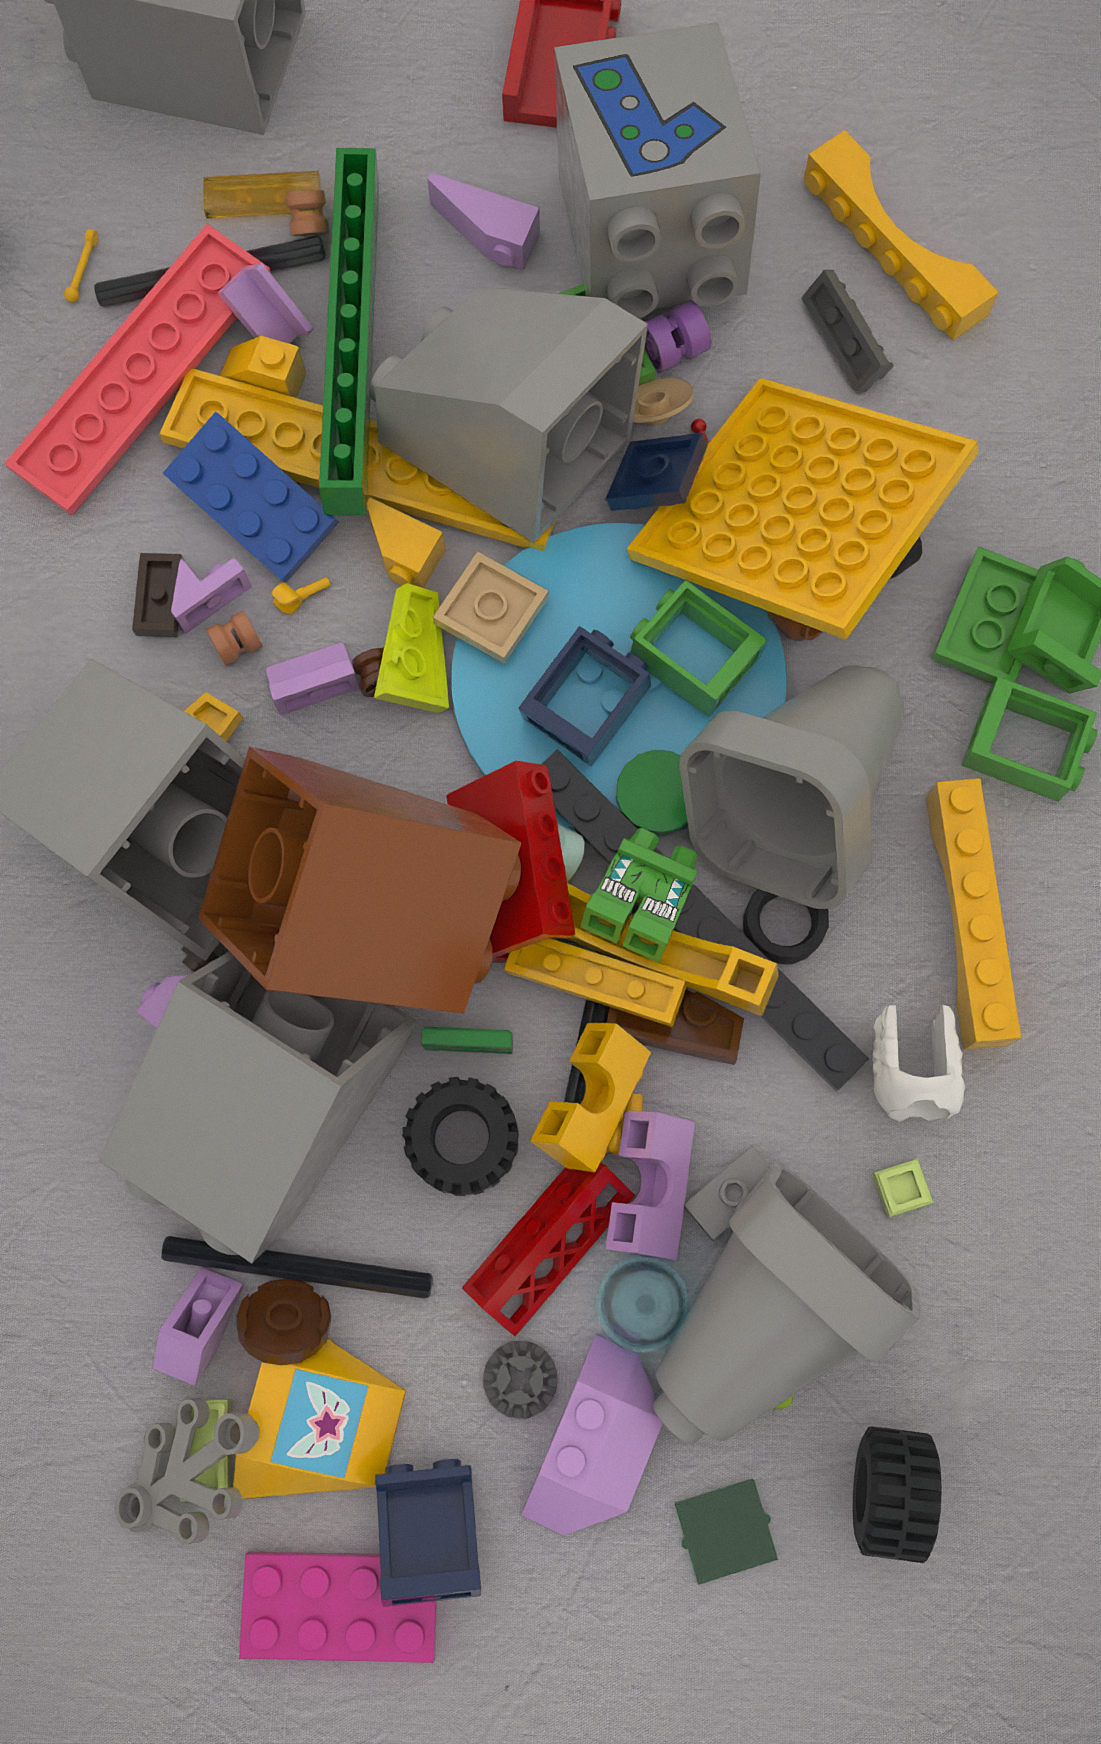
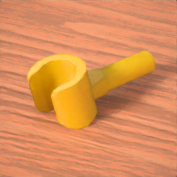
(289, 600)

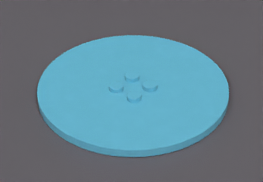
(602, 590)

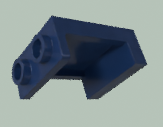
(427, 1534)

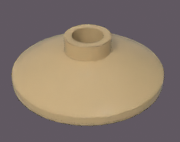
(661, 400)

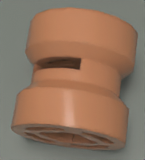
(308, 222)
(225, 641)

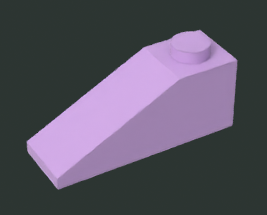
(493, 223)

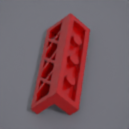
(543, 1236)

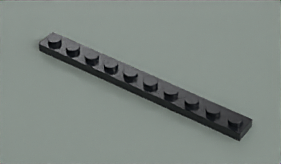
(788, 1007)

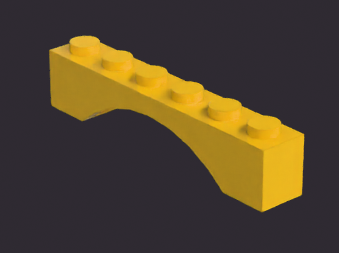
(945, 288)
(704, 965)
(983, 967)

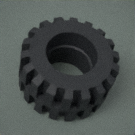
(437, 1105)
(896, 1494)

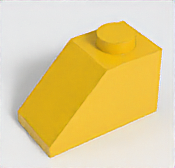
(266, 365)
(405, 544)

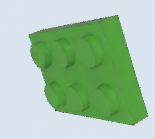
(986, 617)

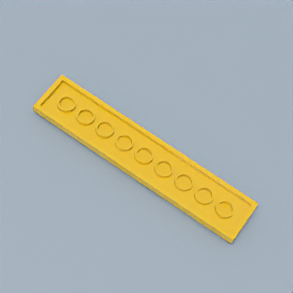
(291, 435)

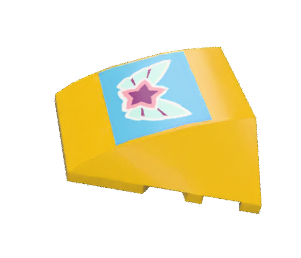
(319, 1426)

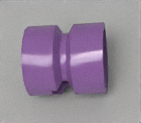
(678, 335)

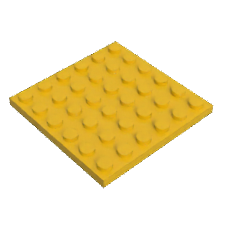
(805, 505)

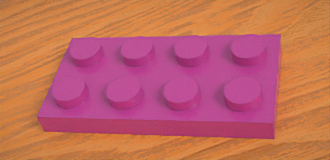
(328, 1611)

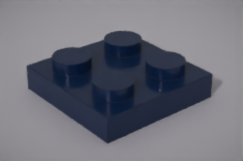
(657, 472)

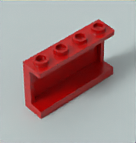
(540, 27)
(522, 805)

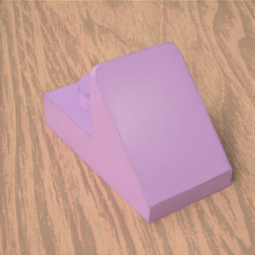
(198, 599)

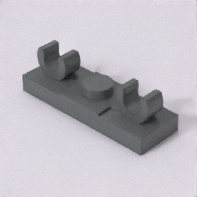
(846, 331)

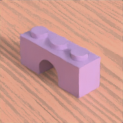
(662, 1152)

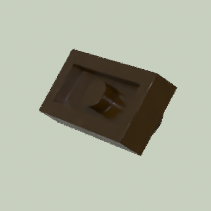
(155, 595)

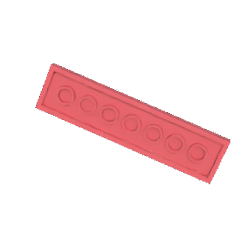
(132, 374)

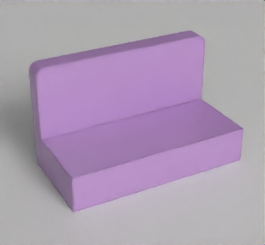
(264, 305)
(311, 678)

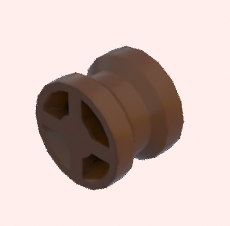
(368, 666)

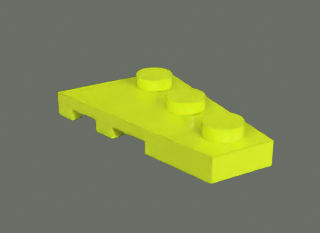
(413, 653)

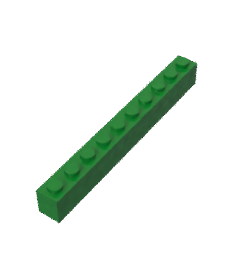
(349, 334)

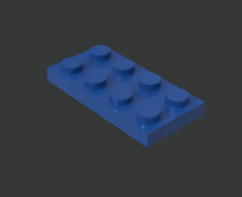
(250, 497)

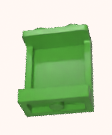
(1061, 626)

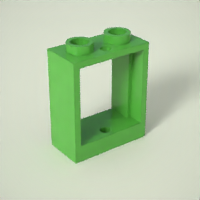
(715, 620)
(1041, 707)

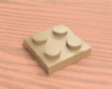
(491, 607)

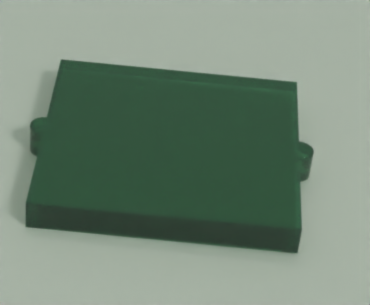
(726, 1531)

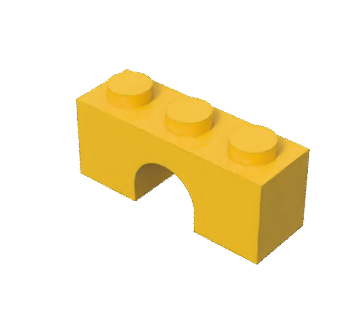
(611, 1068)

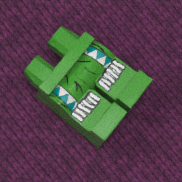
(646, 879)

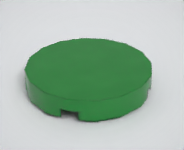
(653, 792)

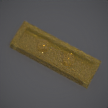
(254, 193)

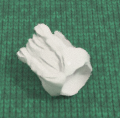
(915, 1096)

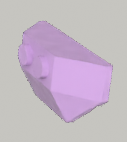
(597, 1443)

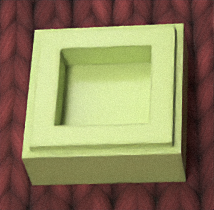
(902, 1188)

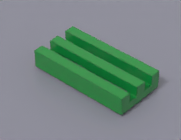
(467, 1040)

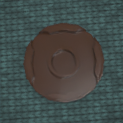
(283, 1322)

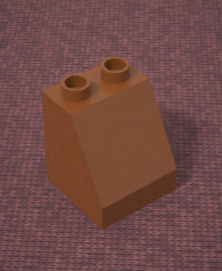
(356, 887)

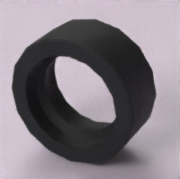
(773, 951)

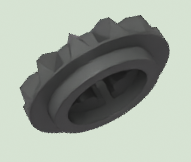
(497, 1377)

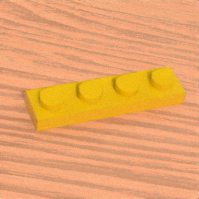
(599, 979)

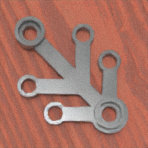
(141, 1504)

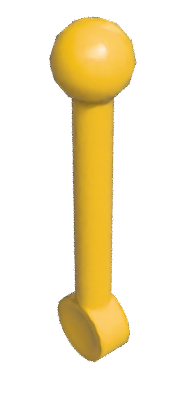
(91, 239)

